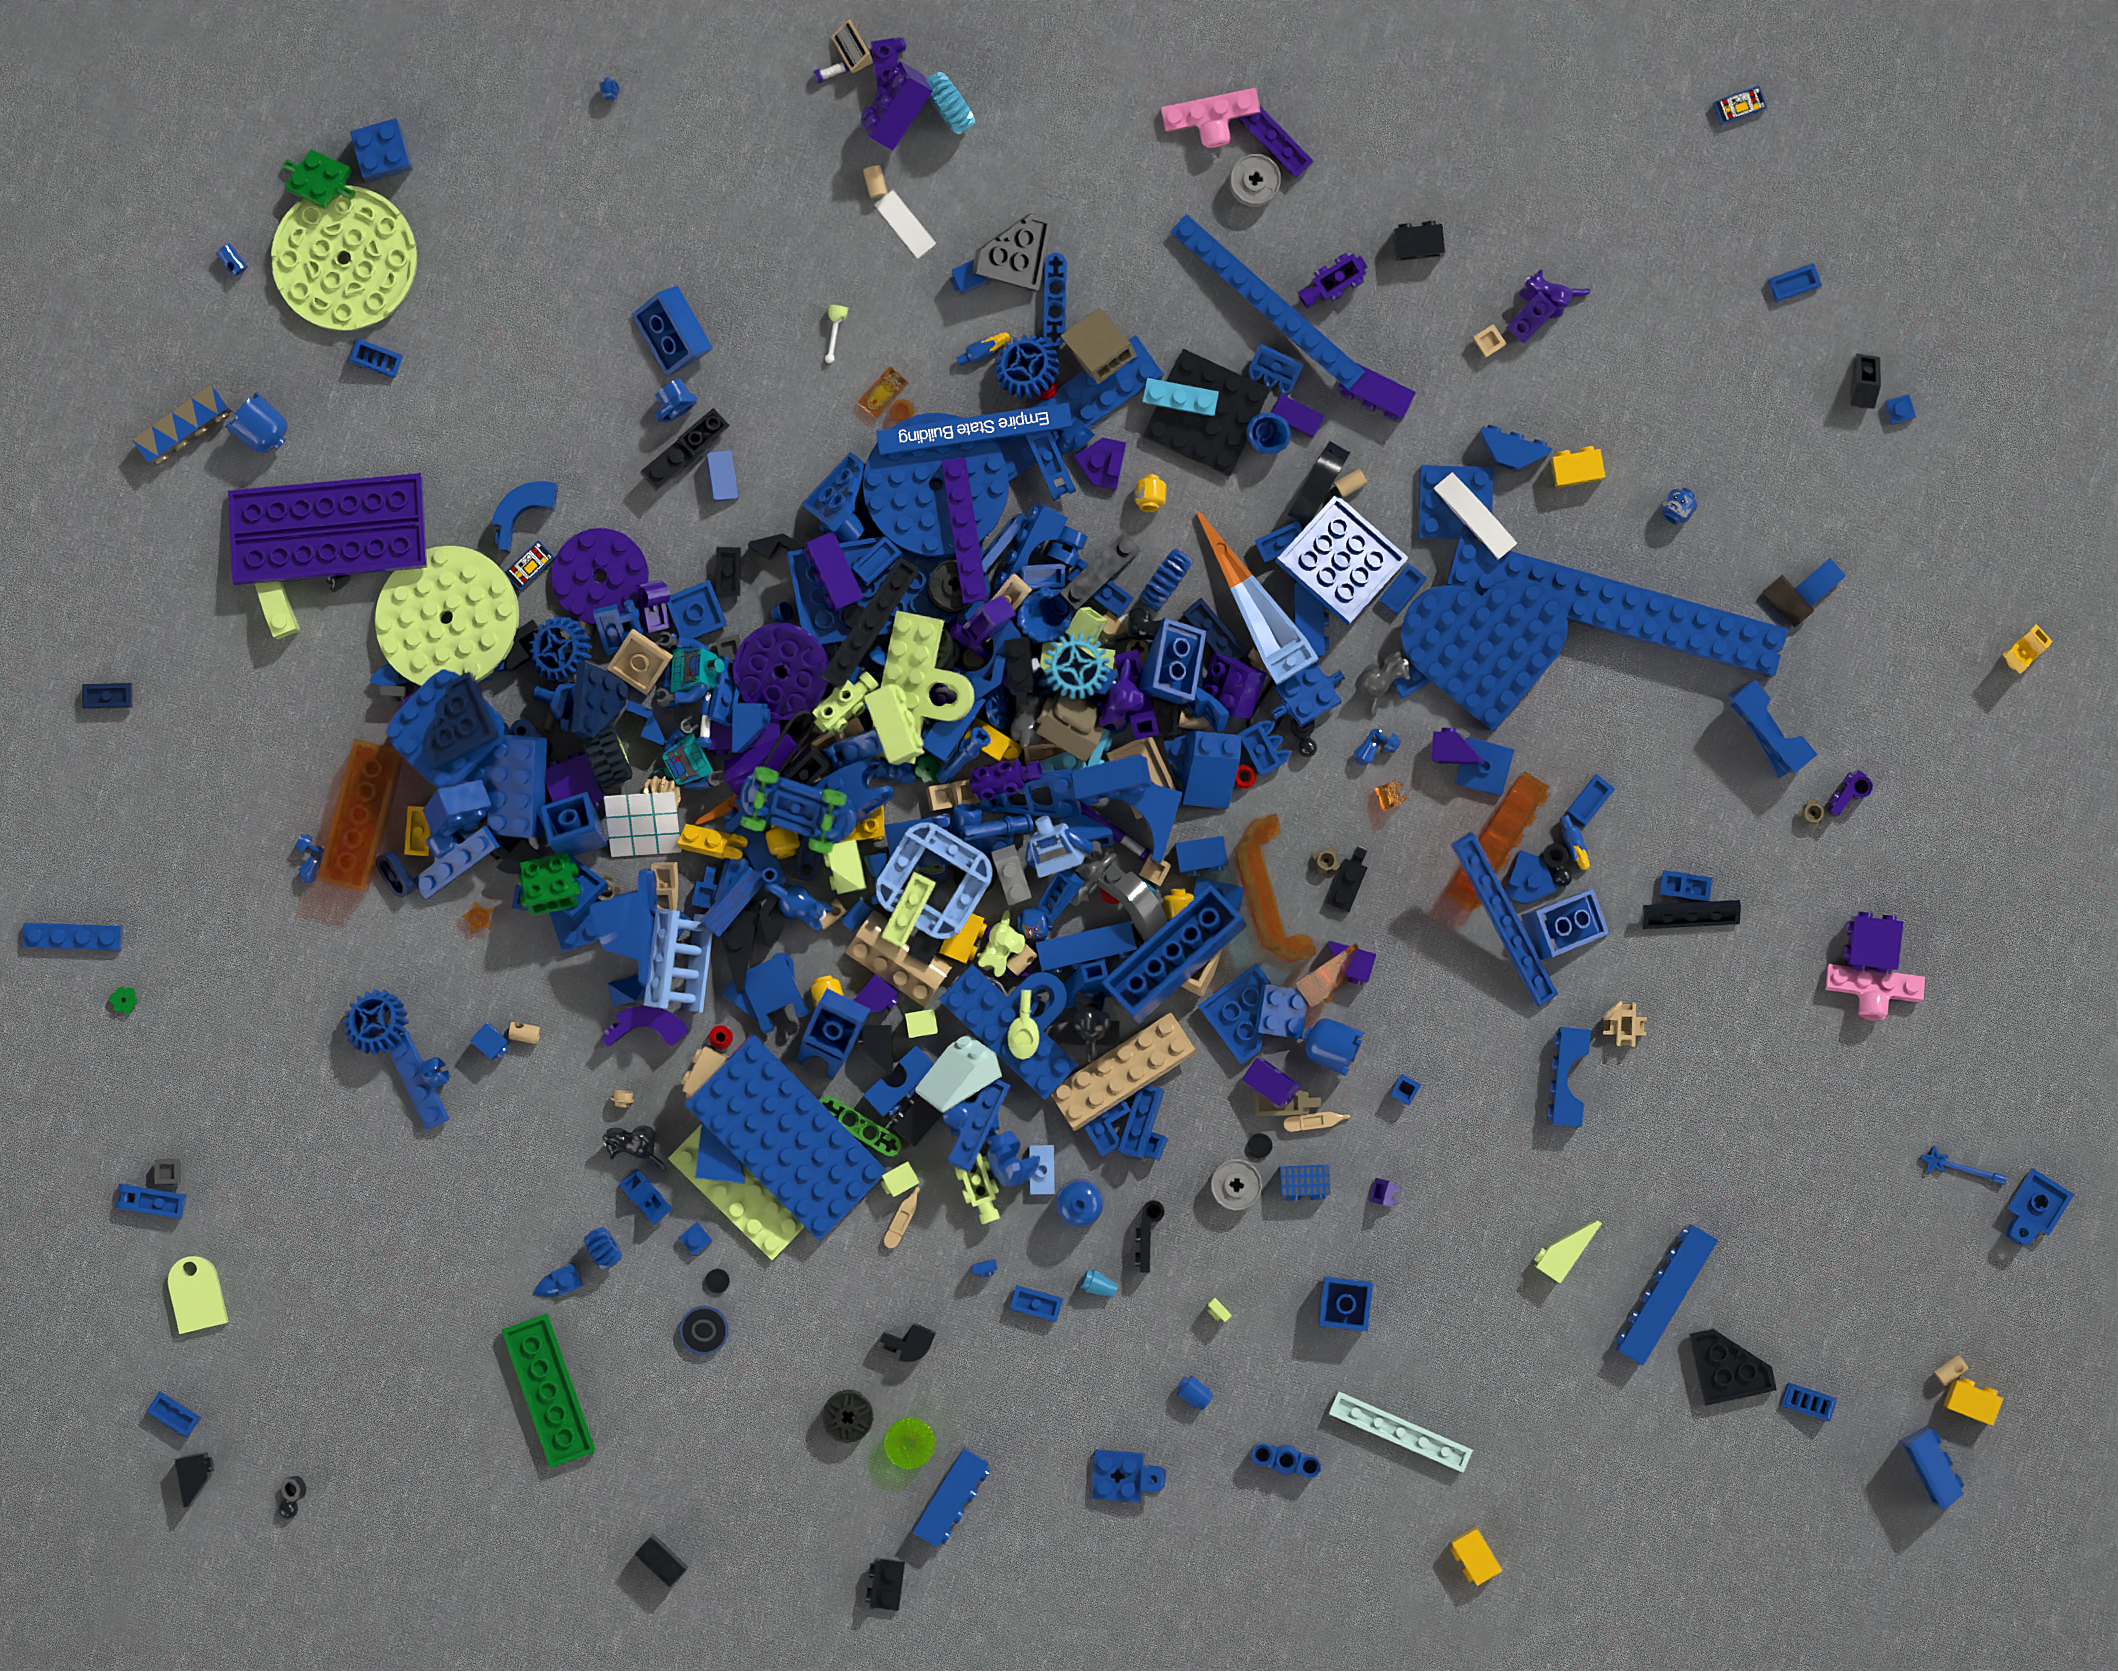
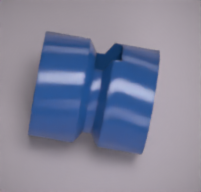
(1069, 538)

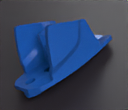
(628, 920)

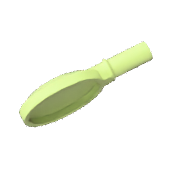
(1023, 1032)

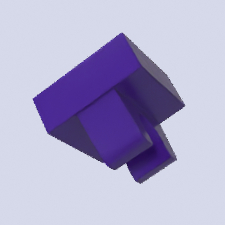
(1383, 1192)

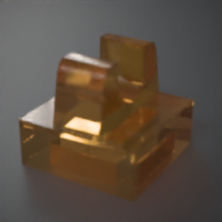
(1389, 795)

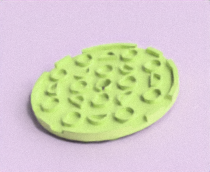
(352, 293)
(454, 582)

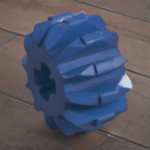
(602, 1248)

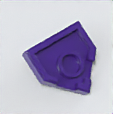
(1103, 462)

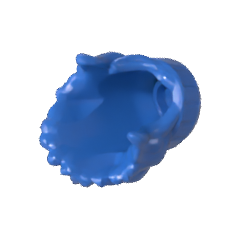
(1044, 616)

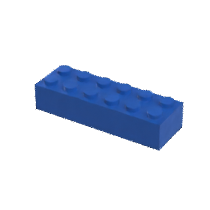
(1174, 953)

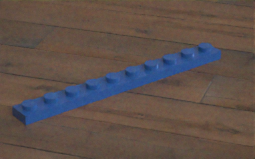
(1267, 302)

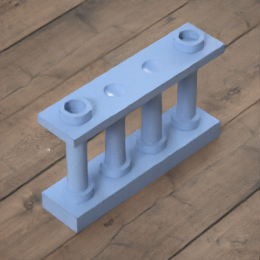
(662, 960)

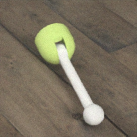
(837, 315)

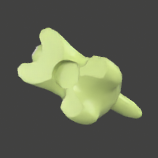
(1001, 943)

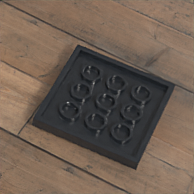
(1205, 438)

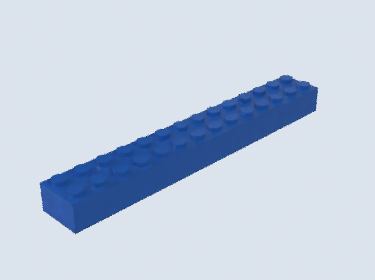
(1630, 609)

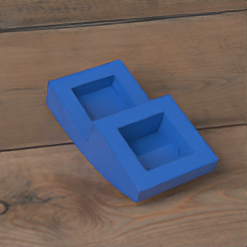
(1820, 581)
(1208, 707)
(1686, 886)

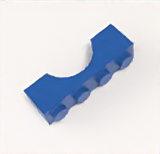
(1042, 525)
(1010, 631)
(1752, 705)
(1565, 1107)

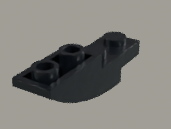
(685, 449)

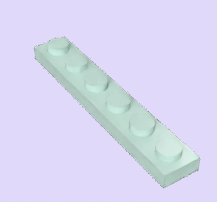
(1400, 1431)

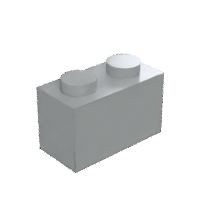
(1011, 874)

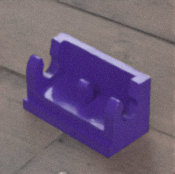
(1271, 1082)

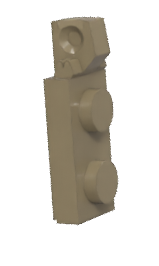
(1298, 1106)

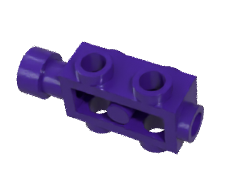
(1336, 277)
(1003, 778)

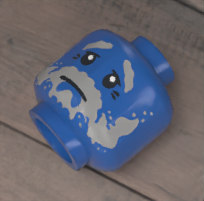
(1679, 506)

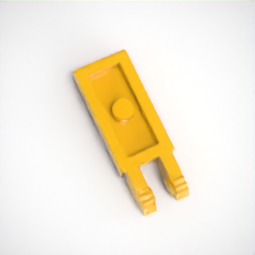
(711, 842)

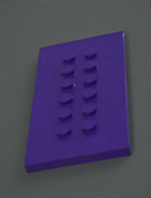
(327, 529)

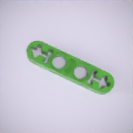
(861, 1123)

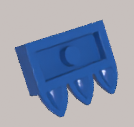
(1276, 368)
(1263, 748)

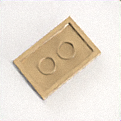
(1157, 768)

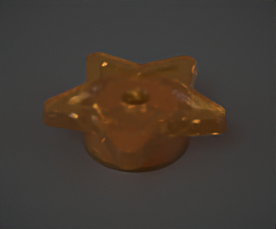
(476, 910)

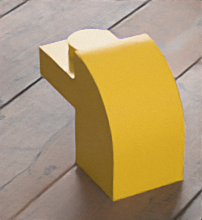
(2027, 648)
(1000, 746)

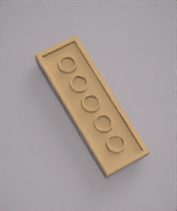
(1123, 1071)

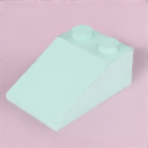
(959, 1073)

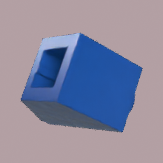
(1088, 980)

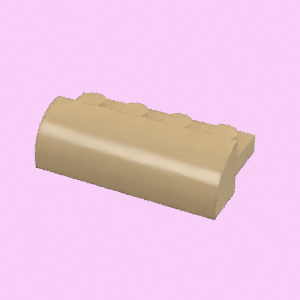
(893, 962)

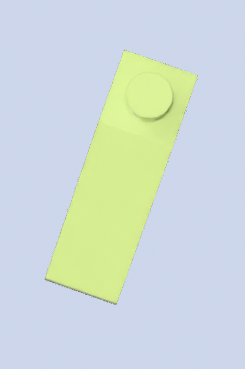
(277, 609)
(1562, 1254)

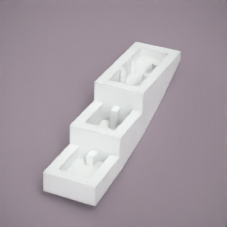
(1475, 515)

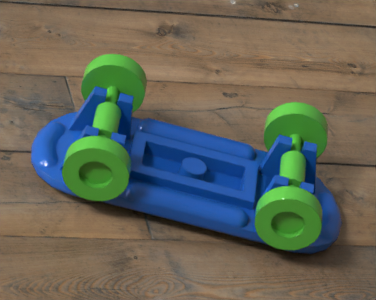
(796, 807)

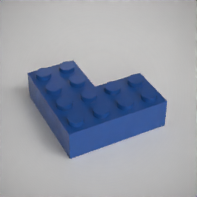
(515, 785)

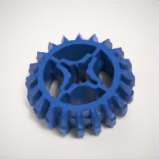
(1044, 360)
(1165, 579)
(552, 645)
(366, 1038)

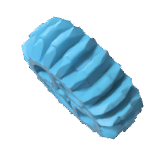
(950, 103)
(1079, 681)

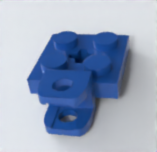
(2028, 1216)
(1136, 1476)

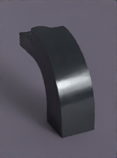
(1318, 483)

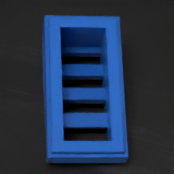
(372, 366)
(1070, 883)
(1786, 1402)

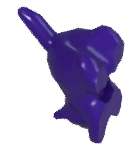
(1556, 293)
(1122, 698)

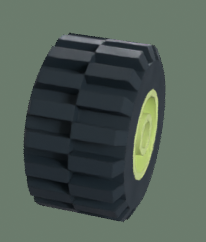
(608, 757)

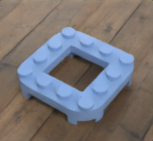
(952, 849)

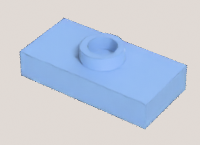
(1043, 1179)

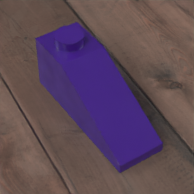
(744, 764)

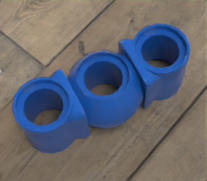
(1296, 1465)

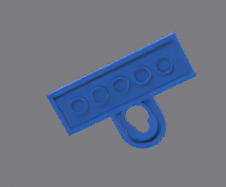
(991, 1013)

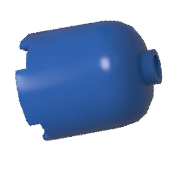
(259, 425)
(1332, 1044)
(1079, 1203)

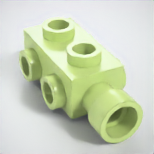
(841, 707)
(977, 1179)

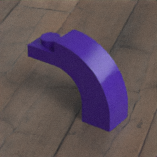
(1144, 720)
(657, 1018)

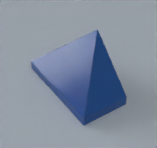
(626, 991)

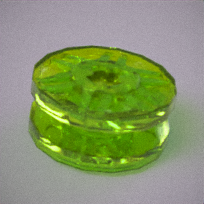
(924, 1443)

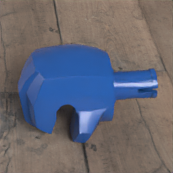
(561, 702)
(1003, 1159)

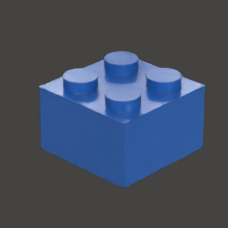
(381, 150)
(457, 808)
(1345, 1303)

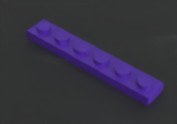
(964, 530)

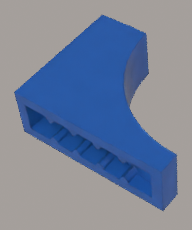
(1159, 809)

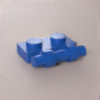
(611, 628)

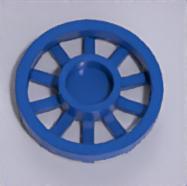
(999, 708)

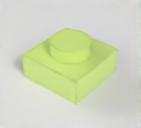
(1218, 1311)

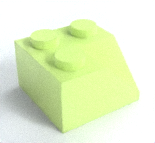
(846, 867)

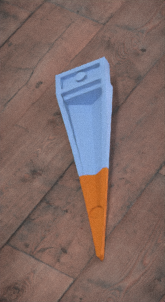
(1274, 634)

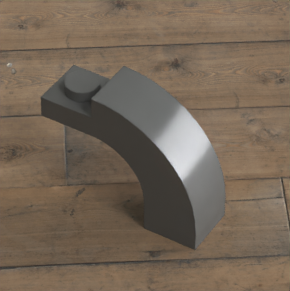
(1137, 899)

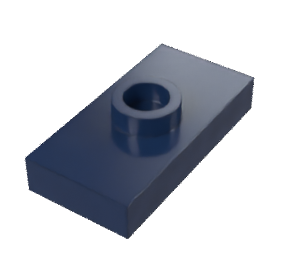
(107, 695)

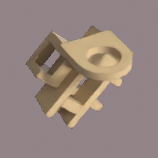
(1620, 1018)

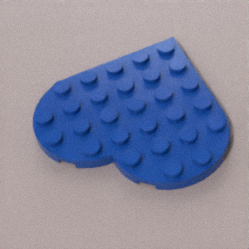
(1485, 645)

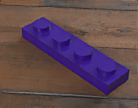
(1277, 142)

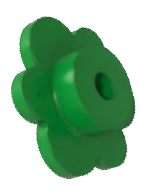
(926, 769)
(117, 999)

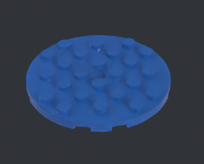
(915, 514)

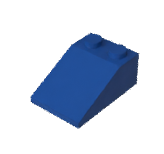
(1173, 662)
(946, 735)
(1210, 768)
(1565, 924)

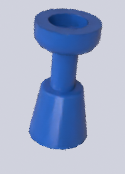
(875, 866)

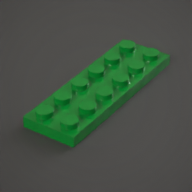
(549, 1390)

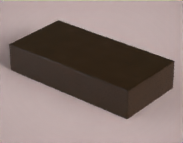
(1788, 601)

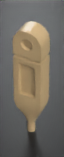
(1313, 1121)
(901, 1220)

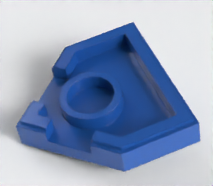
(1529, 879)

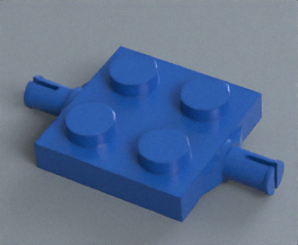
(1308, 694)

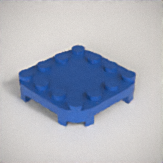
(414, 725)

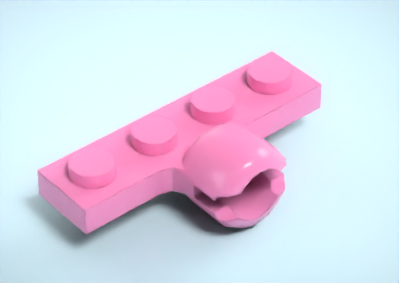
(1211, 115)
(1874, 988)

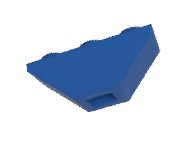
(1512, 449)

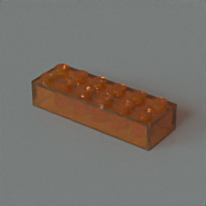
(361, 815)
(1502, 835)

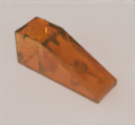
(1326, 979)

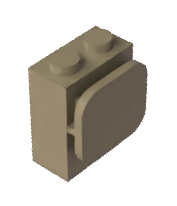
(1098, 345)
(1071, 724)

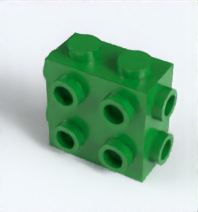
(549, 884)

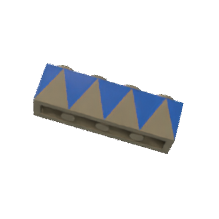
(182, 425)

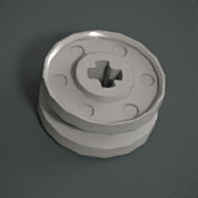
(1244, 170)
(1225, 1193)

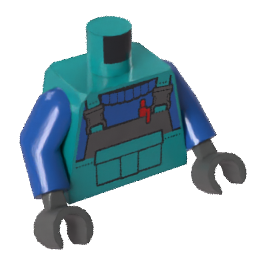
(692, 671)
(687, 761)

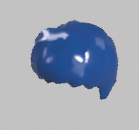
(1268, 433)

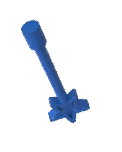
(1938, 1161)

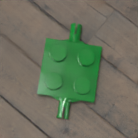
(318, 179)

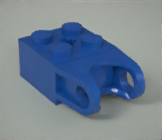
(855, 784)
(833, 1030)

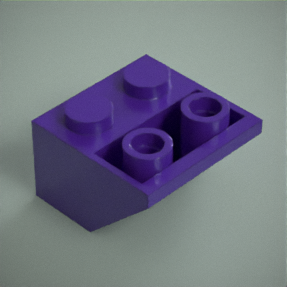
(1234, 685)

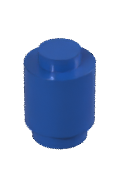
(1194, 1392)

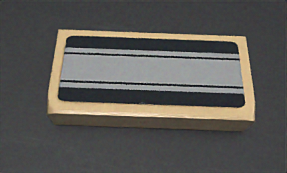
(852, 47)

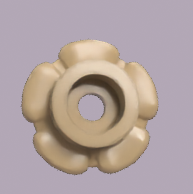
(622, 1098)

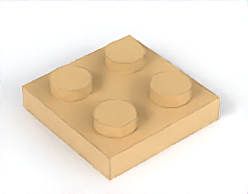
(639, 662)

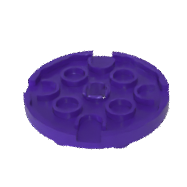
(594, 551)
(781, 645)

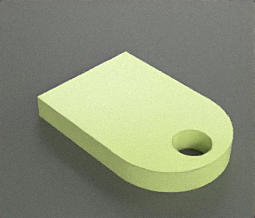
(198, 1297)

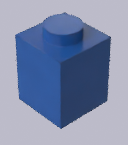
(965, 280)
(490, 1041)

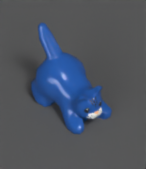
(797, 902)

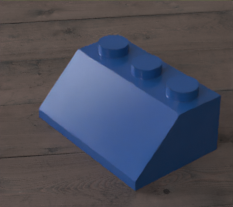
(672, 330)
(1933, 1467)

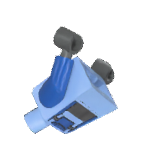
(1057, 848)

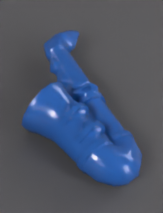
(900, 773)

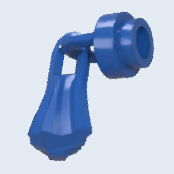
(1365, 753)
(309, 870)

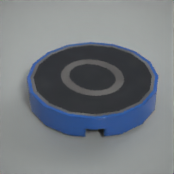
(704, 1330)

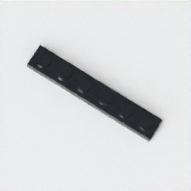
(870, 623)

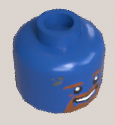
(1034, 924)

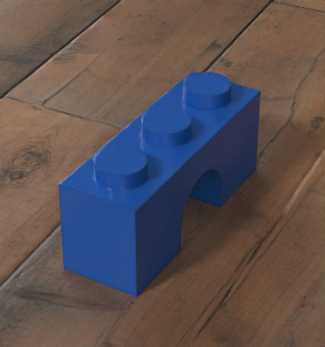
(885, 1097)

